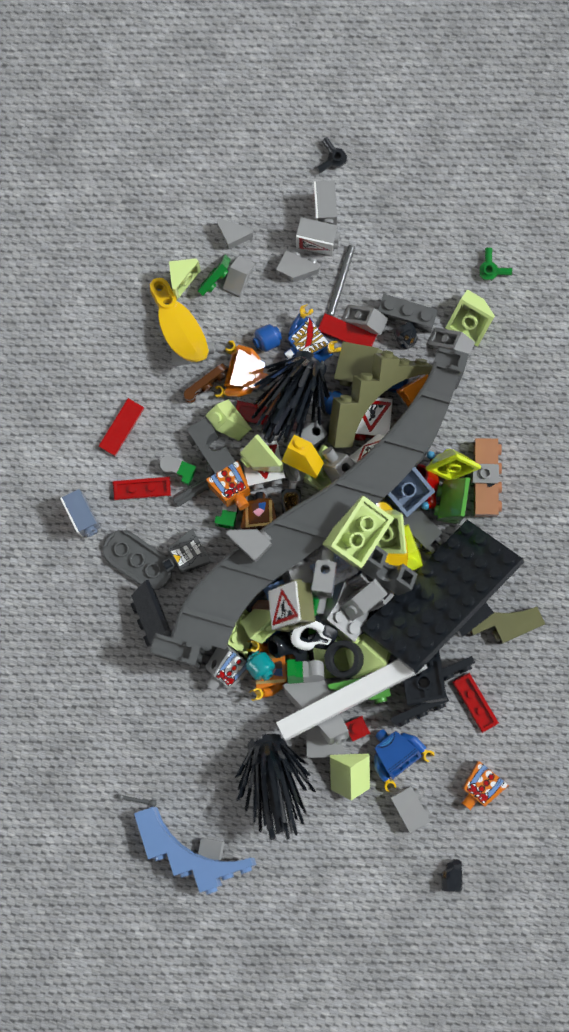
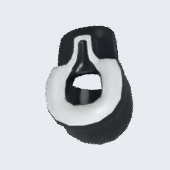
(323, 637)

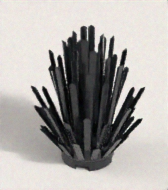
(291, 395)
(271, 779)

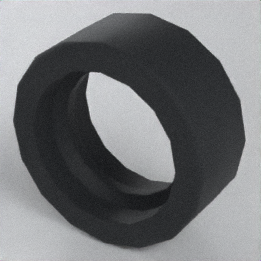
(358, 659)

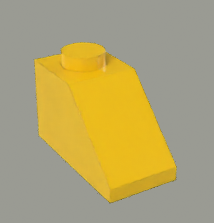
(303, 456)

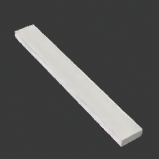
(344, 699)

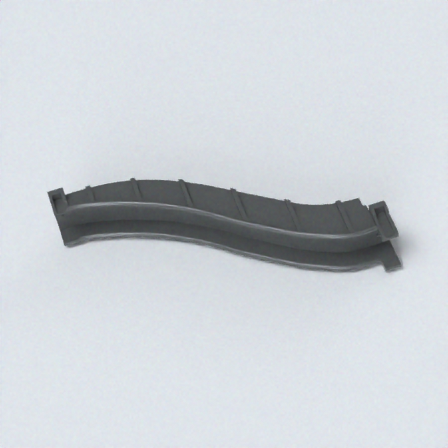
(238, 582)

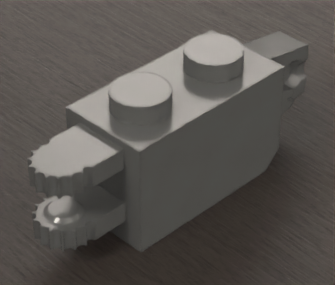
(423, 530)

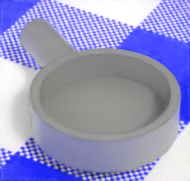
(293, 475)

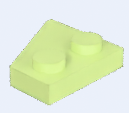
(239, 637)

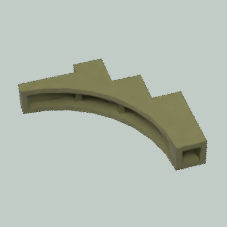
(366, 388)
(510, 625)

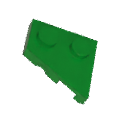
(218, 272)

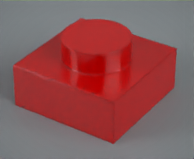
(357, 728)

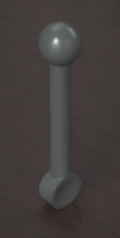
(152, 803)

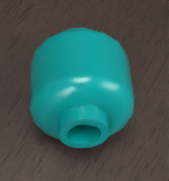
(260, 666)

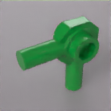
(489, 269)

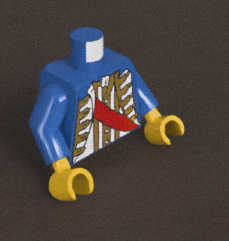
(307, 337)

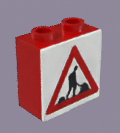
(375, 420)

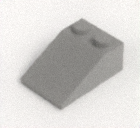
(337, 618)

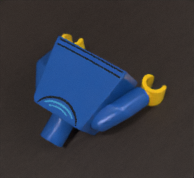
(396, 754)

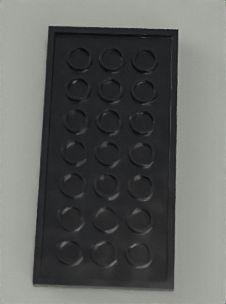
(444, 596)

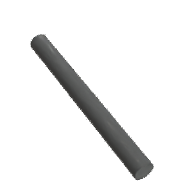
(341, 280)

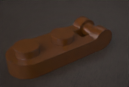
(205, 383)

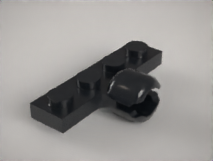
(280, 645)

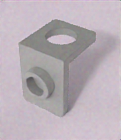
(487, 474)

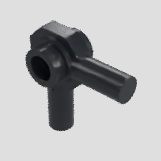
(336, 157)

